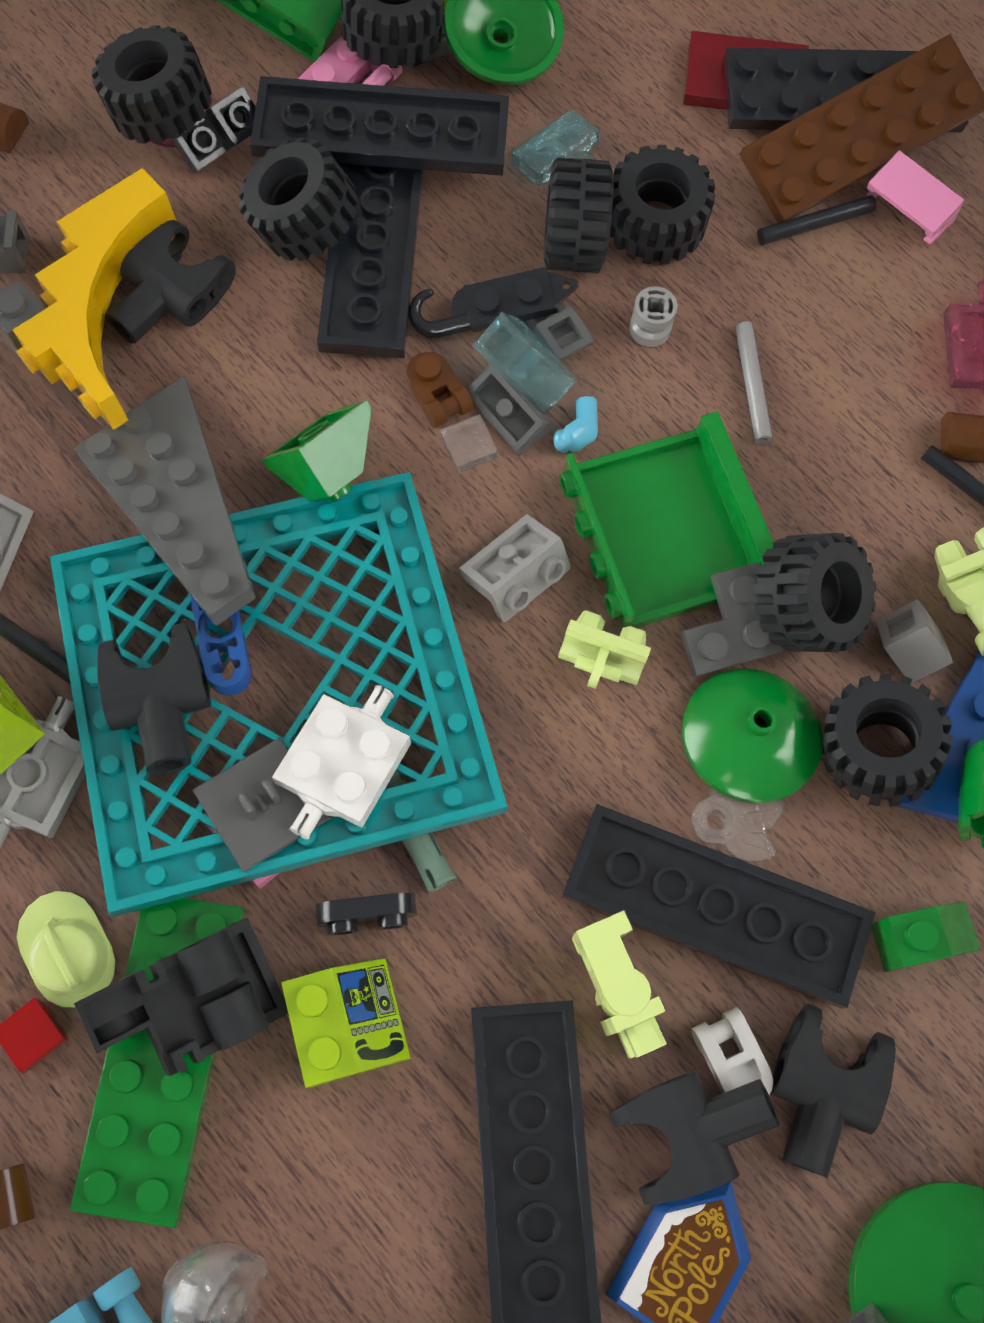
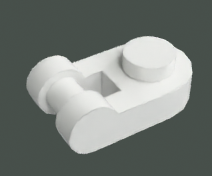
(739, 1068)

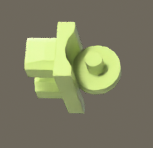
(604, 652)

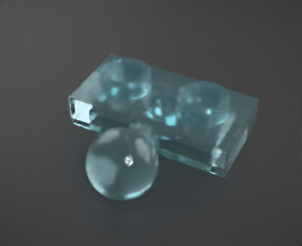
(566, 137)

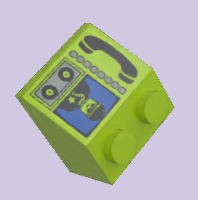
(345, 1021)

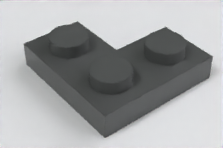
(738, 635)

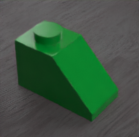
(924, 936)

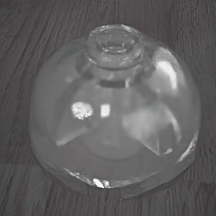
(213, 1285)

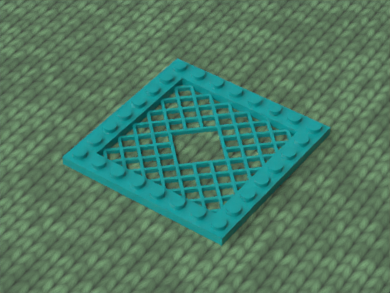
(469, 790)

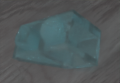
(524, 361)

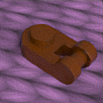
(431, 377)

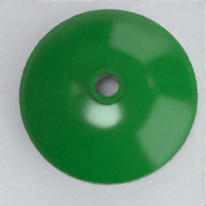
(530, 31)
(739, 755)

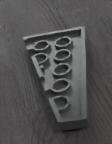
(172, 495)

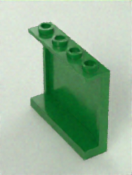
(666, 521)

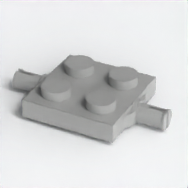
(44, 779)

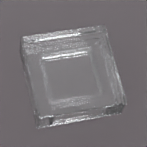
(468, 443)

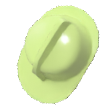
(65, 948)

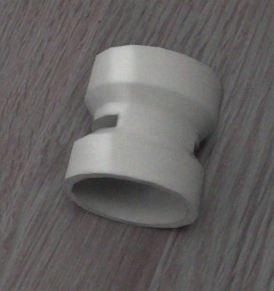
(653, 316)

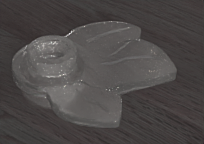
(742, 826)

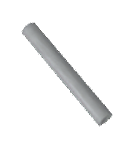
(753, 383)

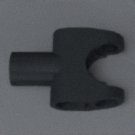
(166, 285)
(155, 698)
(827, 1093)
(697, 1131)

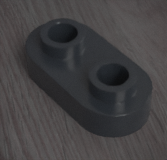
(386, 909)

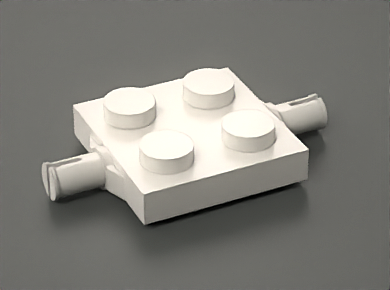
(341, 761)

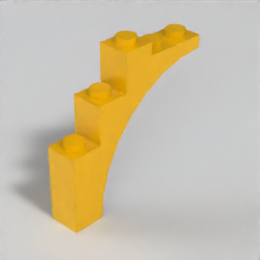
(80, 286)

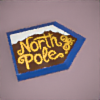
(684, 1260)

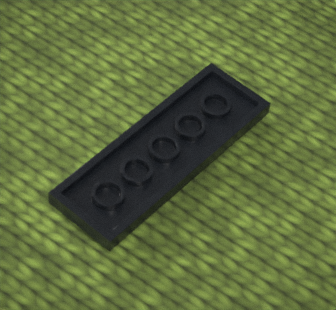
(781, 84)
(385, 124)
(372, 266)
(720, 906)
(534, 1165)

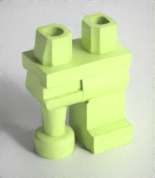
(963, 581)
(619, 987)

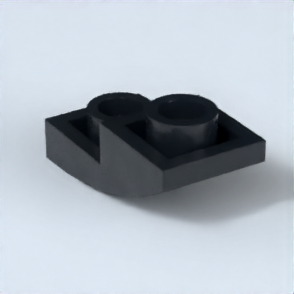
(219, 131)

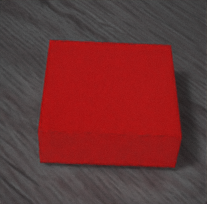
(30, 1035)

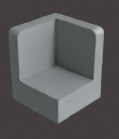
(914, 641)

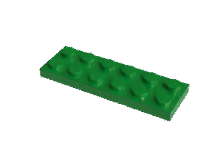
(142, 1119)

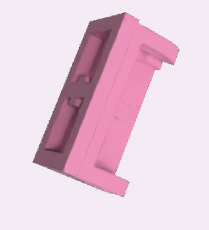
(916, 195)

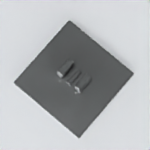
(252, 809)

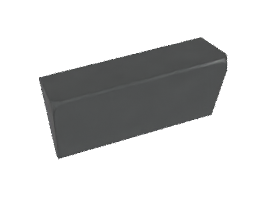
(510, 411)

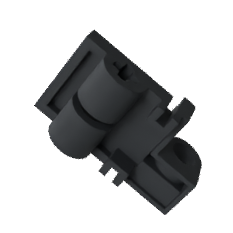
(196, 1003)

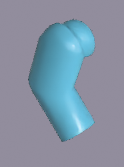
(580, 431)

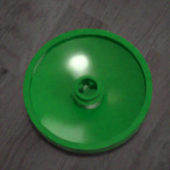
(923, 1256)

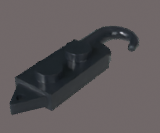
(478, 304)

